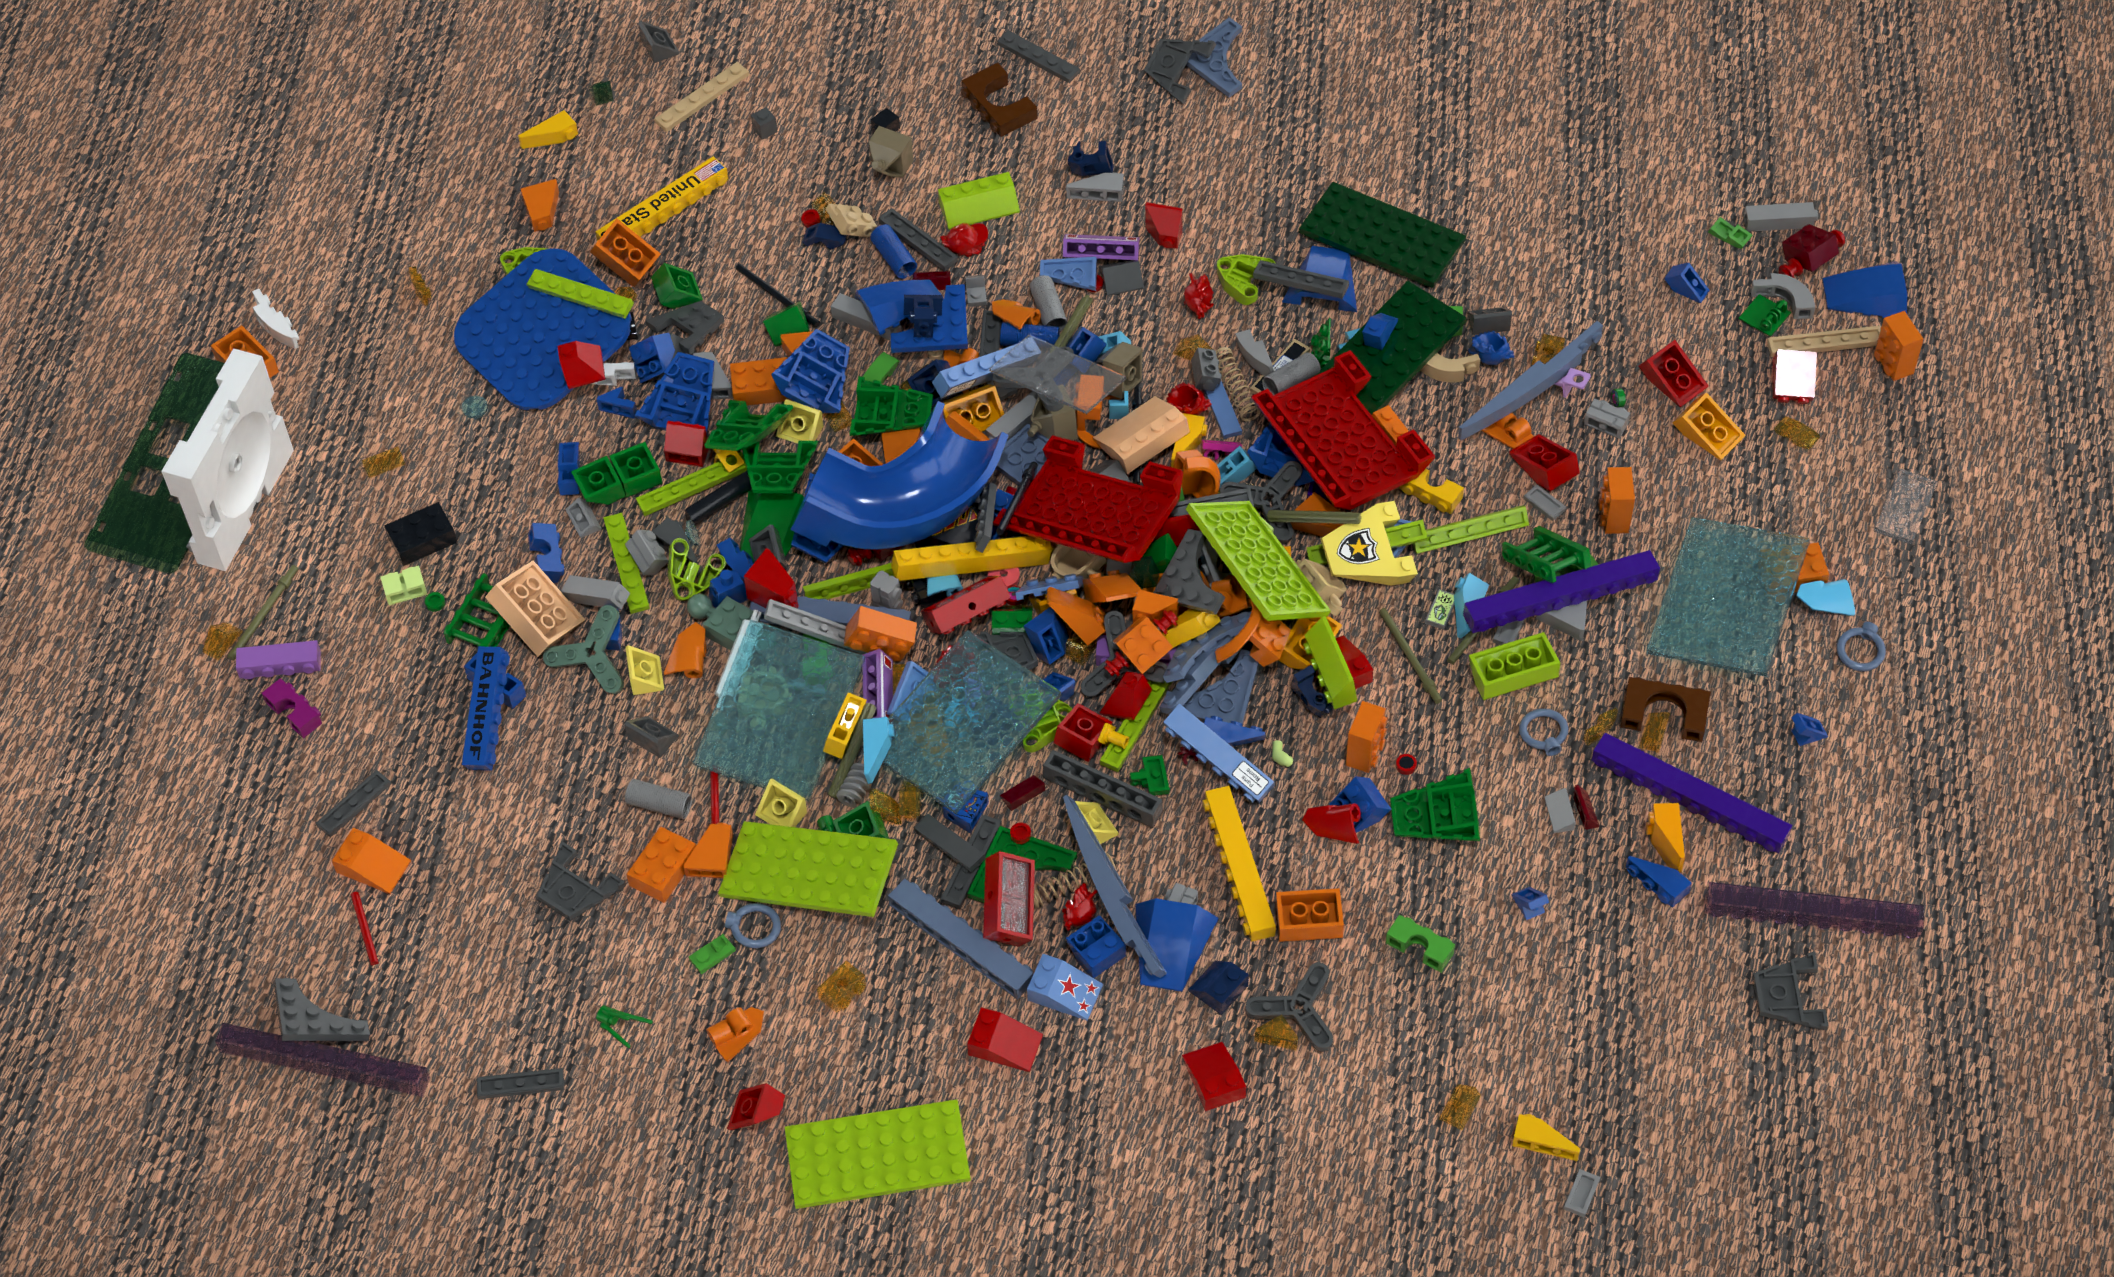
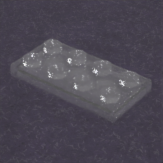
(1906, 506)

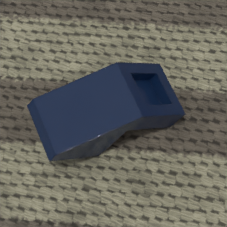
(827, 234)

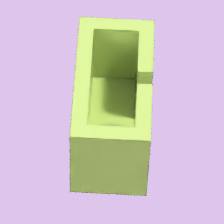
(404, 585)

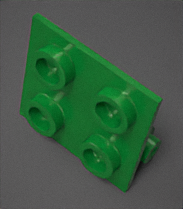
(1765, 314)
(1321, 343)

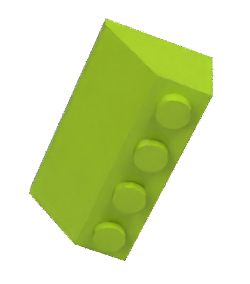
(978, 200)
(1330, 664)
(1514, 665)

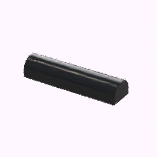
(718, 499)

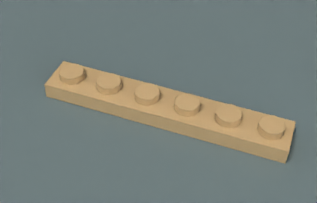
(701, 97)
(1826, 340)

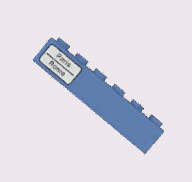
(967, 374)
(1218, 753)

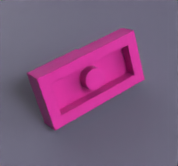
(1213, 446)

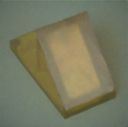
(1188, 346)
(220, 639)
(1078, 650)
(1277, 1033)

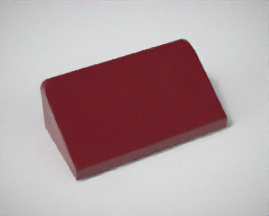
(938, 278)
(1023, 792)
(1585, 808)

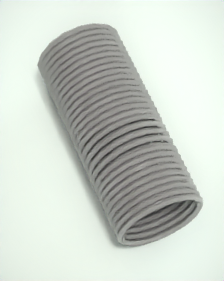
(1048, 302)
(1292, 373)
(654, 796)

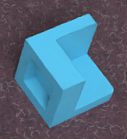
(1119, 408)

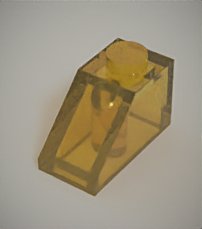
(910, 800)

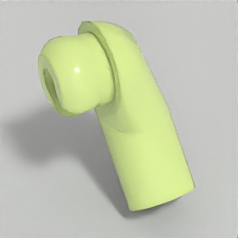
(1280, 756)

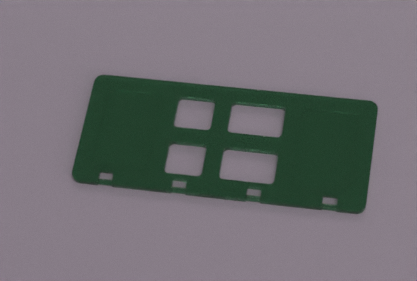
(146, 527)

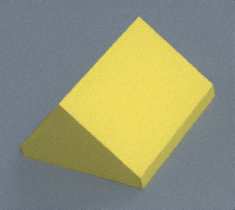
(801, 424)
(644, 671)
(781, 805)
(1097, 821)

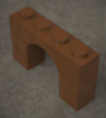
(1001, 118)
(1691, 701)

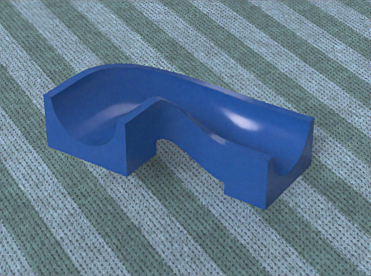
(901, 498)

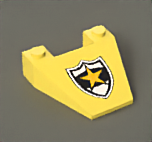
(1364, 549)

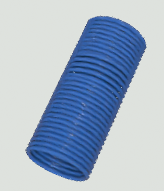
(893, 251)
(1011, 335)

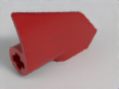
(1334, 821)

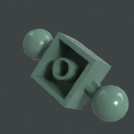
(721, 622)

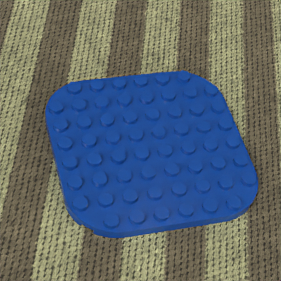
(516, 331)

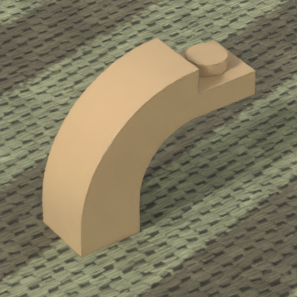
(1451, 369)

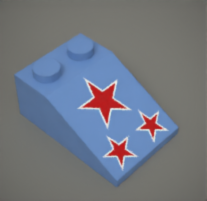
(1063, 988)

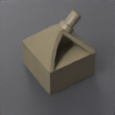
(890, 152)
(1127, 361)
(1057, 423)

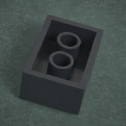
(420, 534)

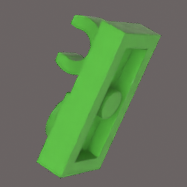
(712, 954)

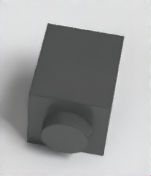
(764, 123)

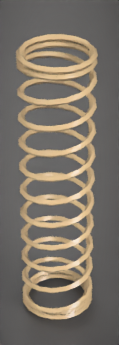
(1242, 412)
(1036, 904)

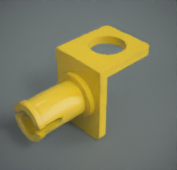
(721, 456)
(1109, 735)

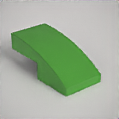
(1734, 236)
(881, 368)

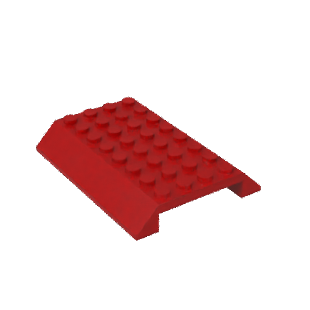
(1340, 438)
(1093, 509)

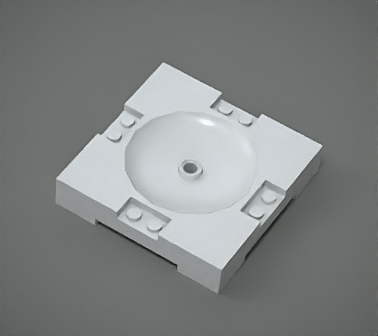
(229, 460)

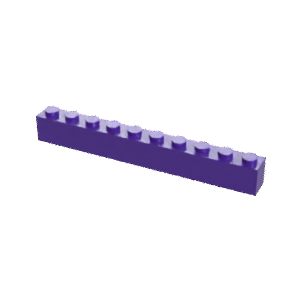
(1566, 591)
(1691, 793)

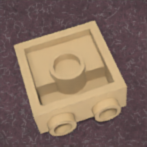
(851, 220)

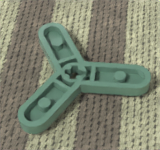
(578, 653)

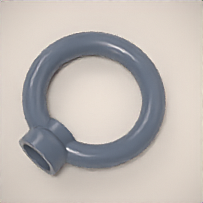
(1868, 632)
(1551, 745)
(734, 919)

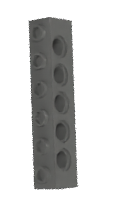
(1102, 788)

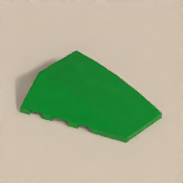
(888, 408)
(741, 429)
(777, 470)
(767, 510)
(1438, 810)

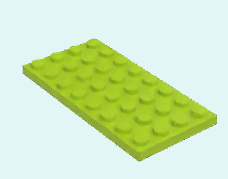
(1258, 560)
(808, 868)
(877, 1154)

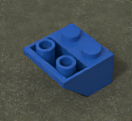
(1086, 344)
(652, 356)
(1047, 635)
(1367, 797)
(1096, 946)

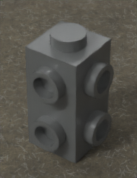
(1205, 369)

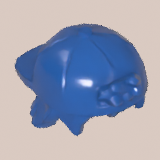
(1491, 348)

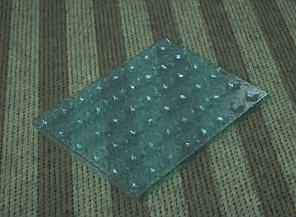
(1728, 596)
(778, 709)
(965, 720)

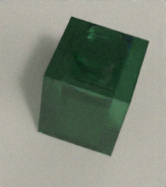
(1145, 572)

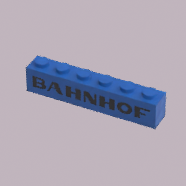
(485, 708)

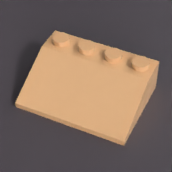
(1143, 433)
(534, 608)

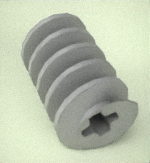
(853, 787)

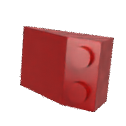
(1674, 374)
(1546, 462)
(1356, 661)
(1003, 1040)
(1215, 1076)

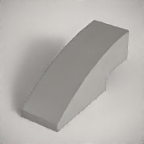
(1254, 352)

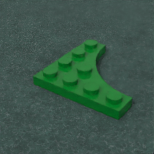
(1046, 857)

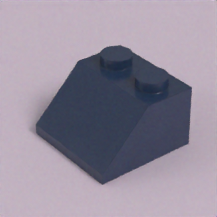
(923, 380)
(1220, 985)

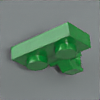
(1152, 776)

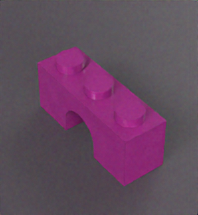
(284, 696)

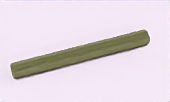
(1074, 321)
(1314, 516)
(851, 751)

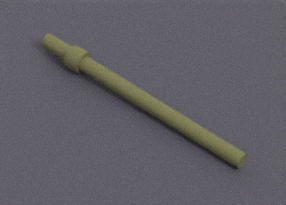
(283, 583)
(1470, 636)
(1427, 684)

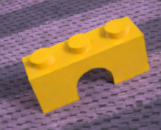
(1443, 497)

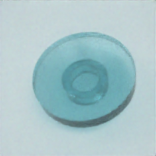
(474, 407)
(692, 533)

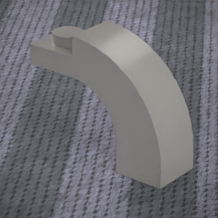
(1788, 289)

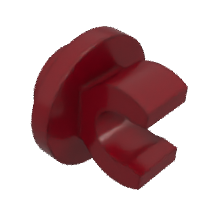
(1185, 752)

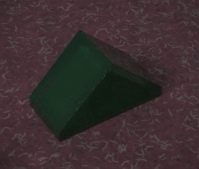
(601, 92)

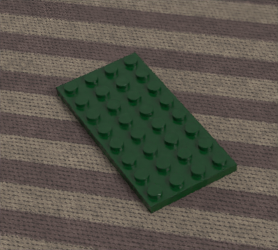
(1382, 234)
(1419, 334)

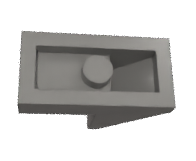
(975, 290)

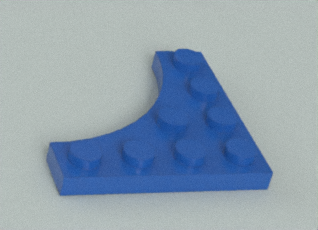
(948, 332)

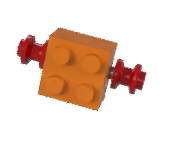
(1142, 644)

